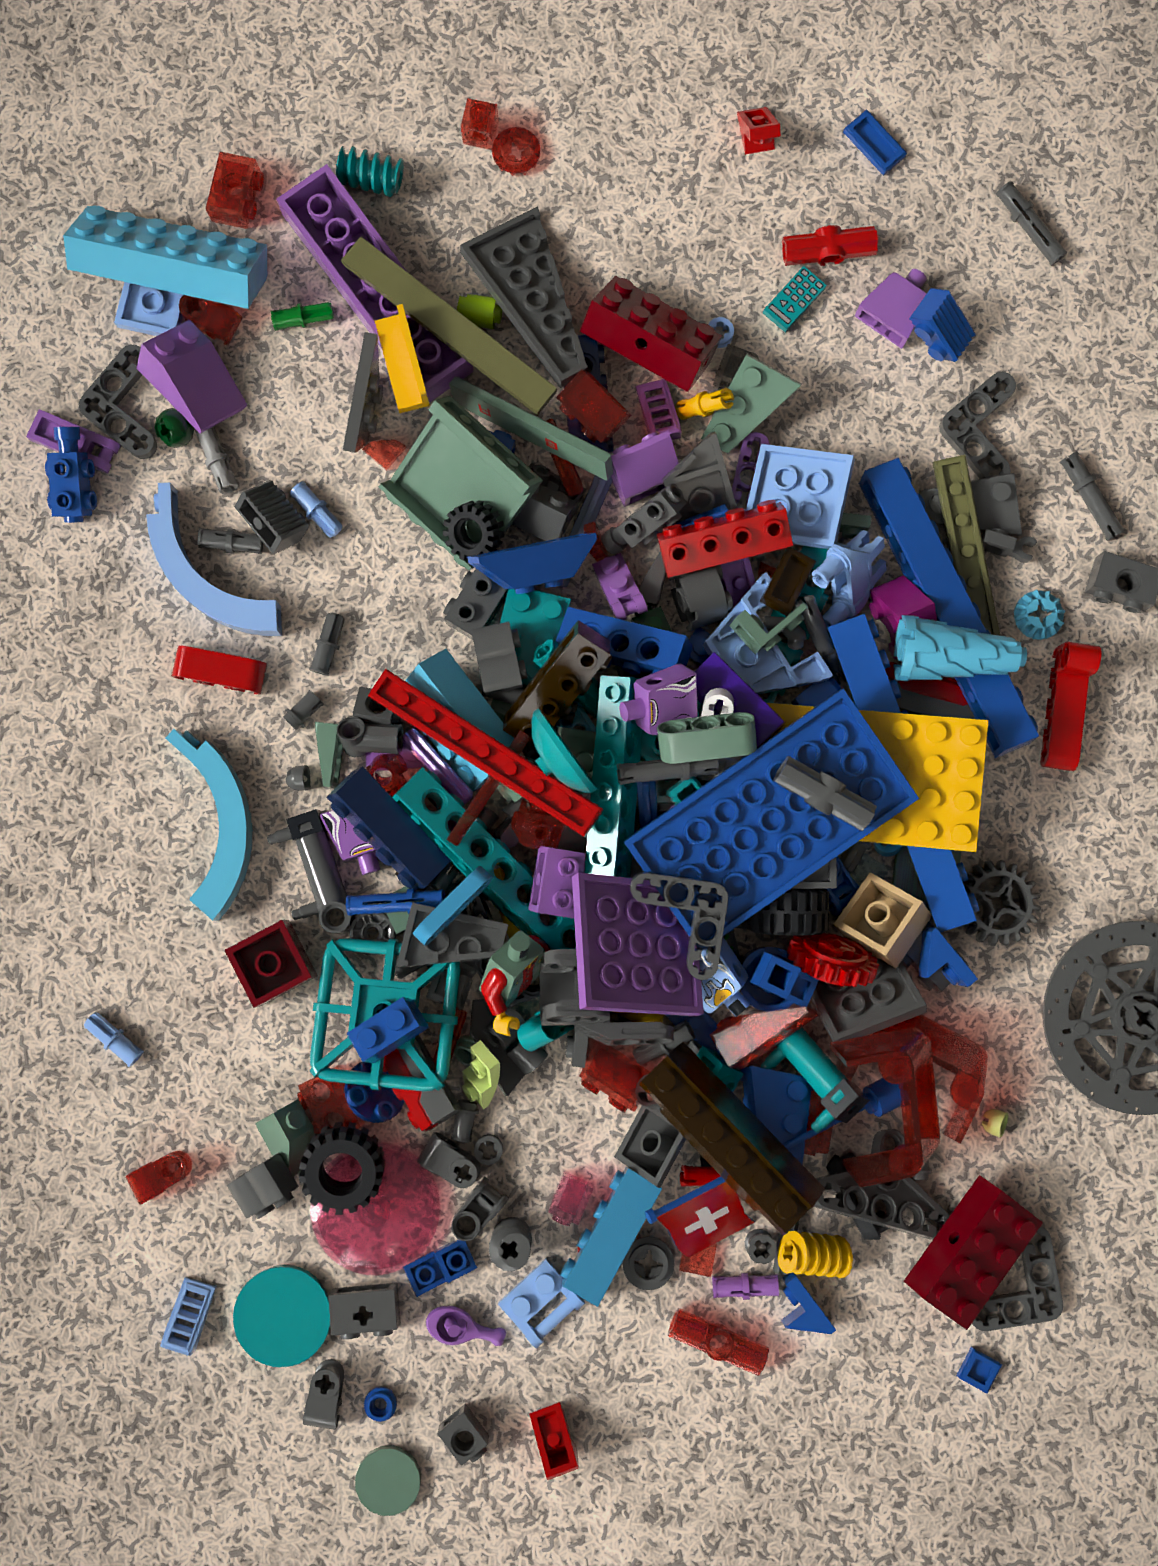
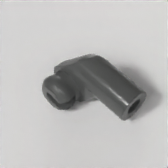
(795, 637)

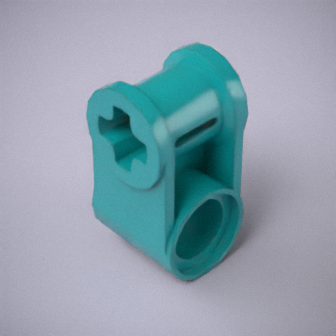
(534, 1036)

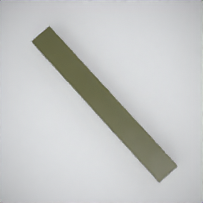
(449, 326)

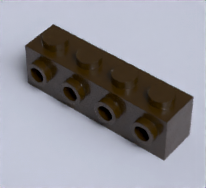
(560, 680)

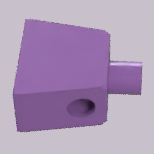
(892, 304)

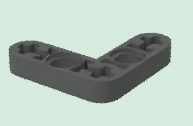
(110, 399)
(969, 431)
(701, 913)
(1030, 1298)

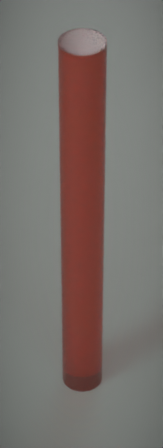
(483, 796)

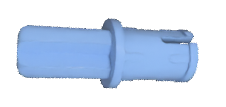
(316, 509)
(113, 1039)

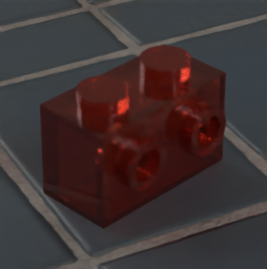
(593, 407)

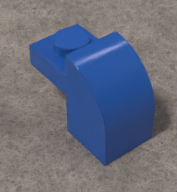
(784, 980)

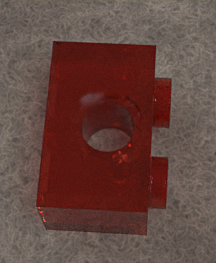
(231, 174)

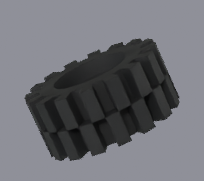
(487, 523)

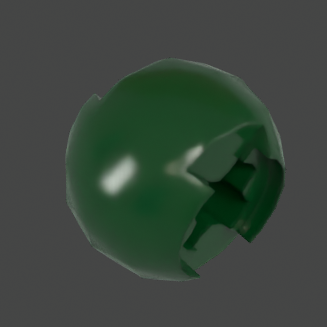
(173, 428)

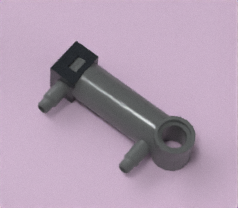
(320, 869)

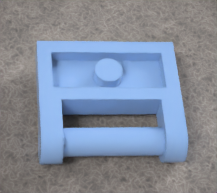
(532, 1295)

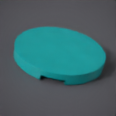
(282, 1316)

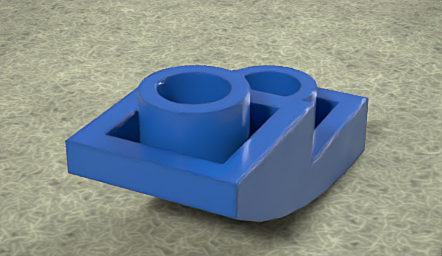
(439, 1267)

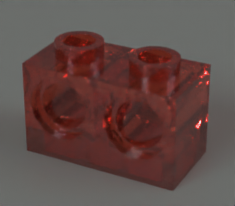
(321, 1108)

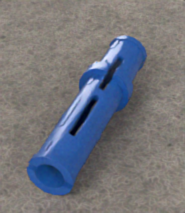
(359, 903)

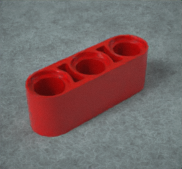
(219, 668)

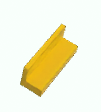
(402, 362)

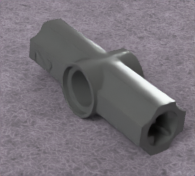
(825, 793)

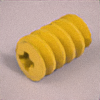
(815, 1254)

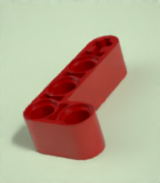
(1067, 704)

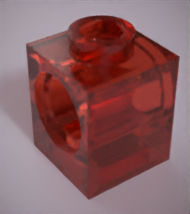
(479, 123)

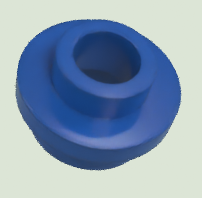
(380, 1414)

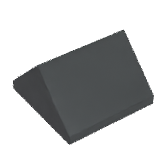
(650, 1146)

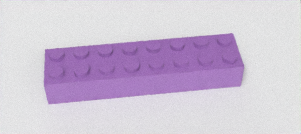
(329, 226)

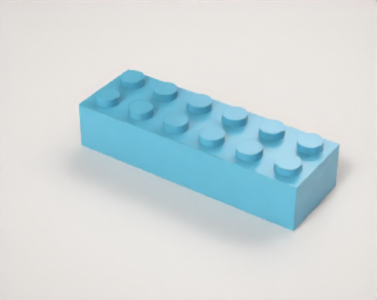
(166, 256)

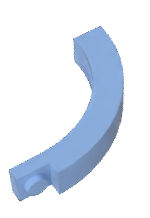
(237, 613)

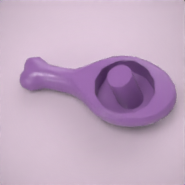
(455, 1326)

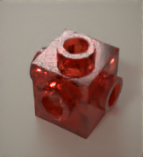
(536, 827)

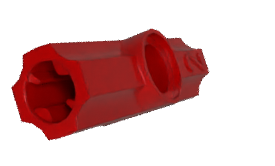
(829, 245)

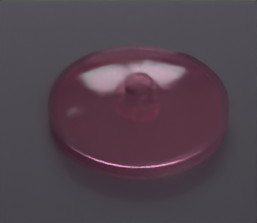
(394, 1223)

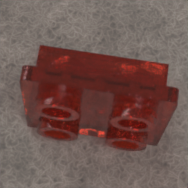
(613, 1074)

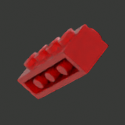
(724, 539)

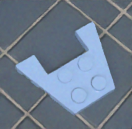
(764, 670)

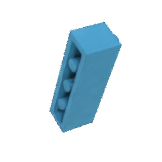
(610, 1237)

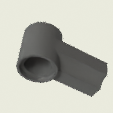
(369, 737)

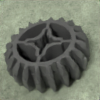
(1001, 890)

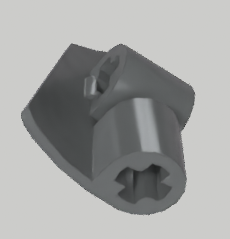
(513, 1058)

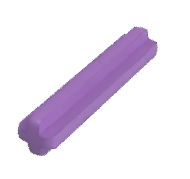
(435, 763)

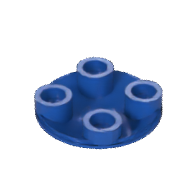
(370, 1104)

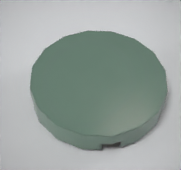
(388, 1480)

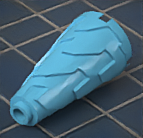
(939, 650)

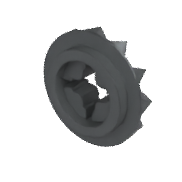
(659, 1274)

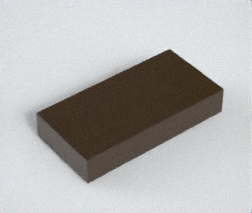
(787, 581)

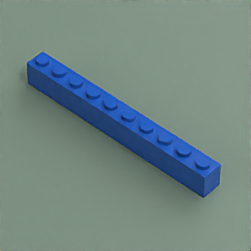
(930, 568)
(872, 691)

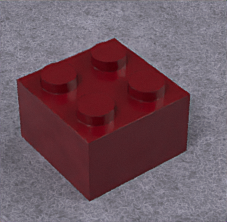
(270, 963)

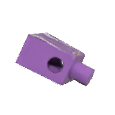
(661, 698)
(349, 844)

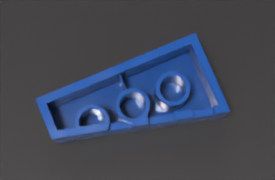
(779, 1103)

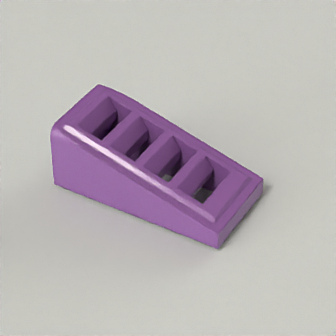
(675, 429)

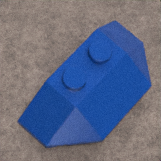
(535, 563)

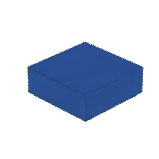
(979, 1370)

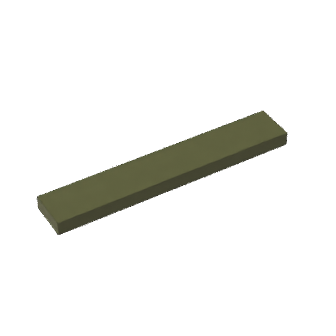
(965, 535)

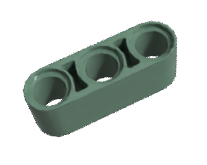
(707, 737)

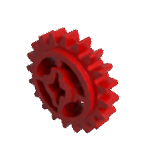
(833, 959)

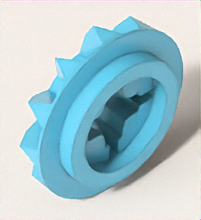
(1031, 625)

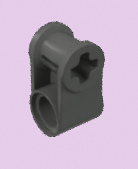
(444, 1156)
(478, 1208)
(324, 1398)

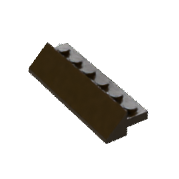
(732, 1139)

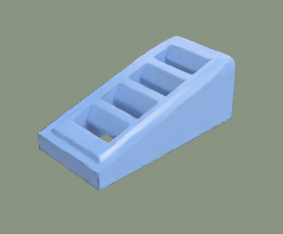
(178, 1344)

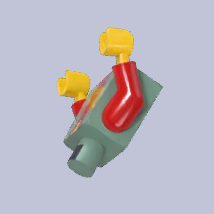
(509, 974)

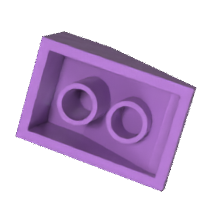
(191, 376)

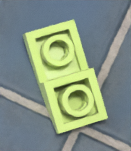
(481, 1076)

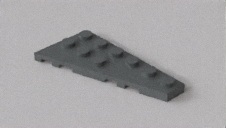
(525, 283)

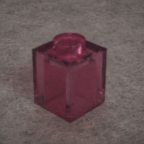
(570, 1199)

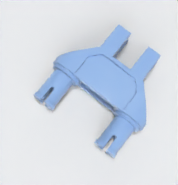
(851, 575)

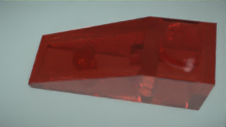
(751, 1035)

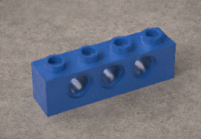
(642, 639)

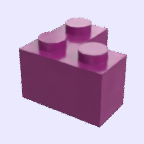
(898, 599)

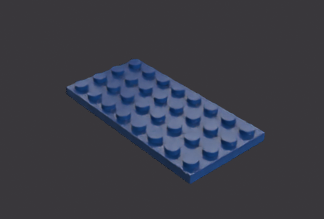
(760, 835)

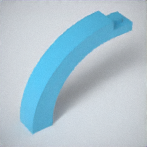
(235, 825)

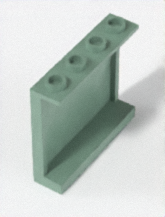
(456, 464)

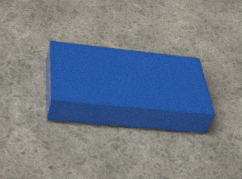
(875, 142)

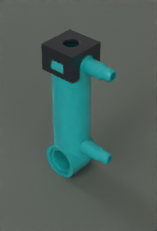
(838, 1094)

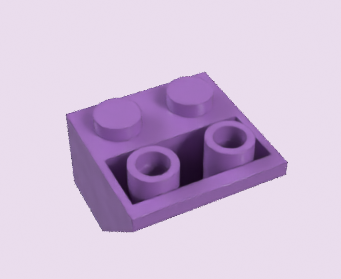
(641, 468)

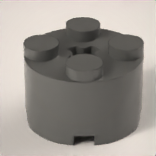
(701, 597)

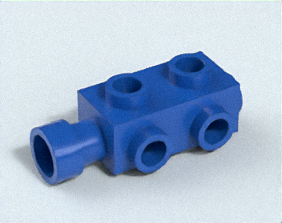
(73, 482)

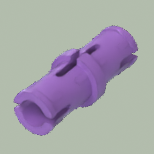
(745, 1286)

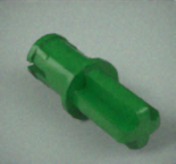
(301, 315)

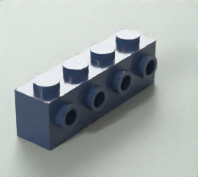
(388, 829)

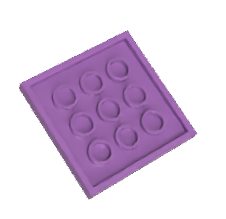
(630, 951)

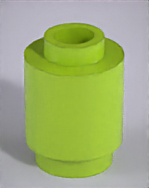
(480, 310)

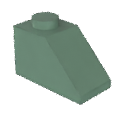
(287, 1133)

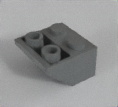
(549, 507)

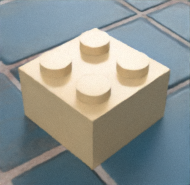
(883, 919)

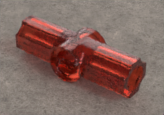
(737, 1350)

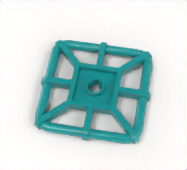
(371, 996)

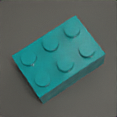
(537, 618)

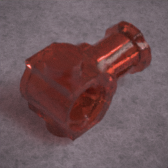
(395, 765)

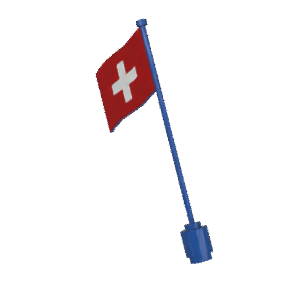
(715, 1208)

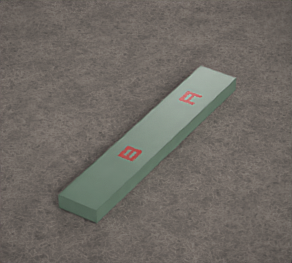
(532, 428)

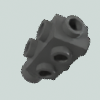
(643, 523)

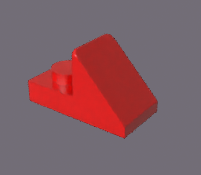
(758, 129)
(554, 1441)

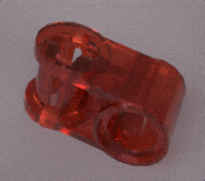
(213, 319)
(156, 1177)

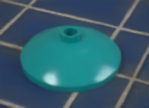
(557, 757)

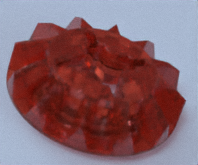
(522, 139)

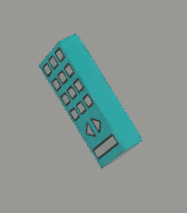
(794, 299)

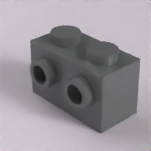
(475, 604)

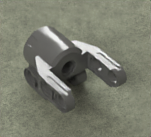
(561, 1007)

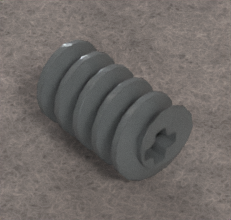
(514, 1256)

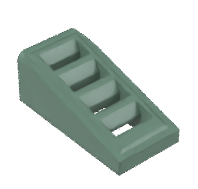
(330, 753)

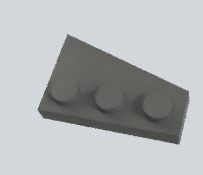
(994, 502)
(462, 940)

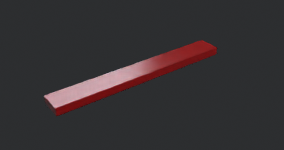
(485, 753)

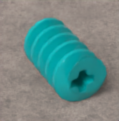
(369, 172)

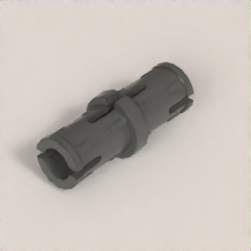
(229, 541)

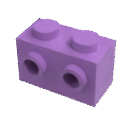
(553, 881)

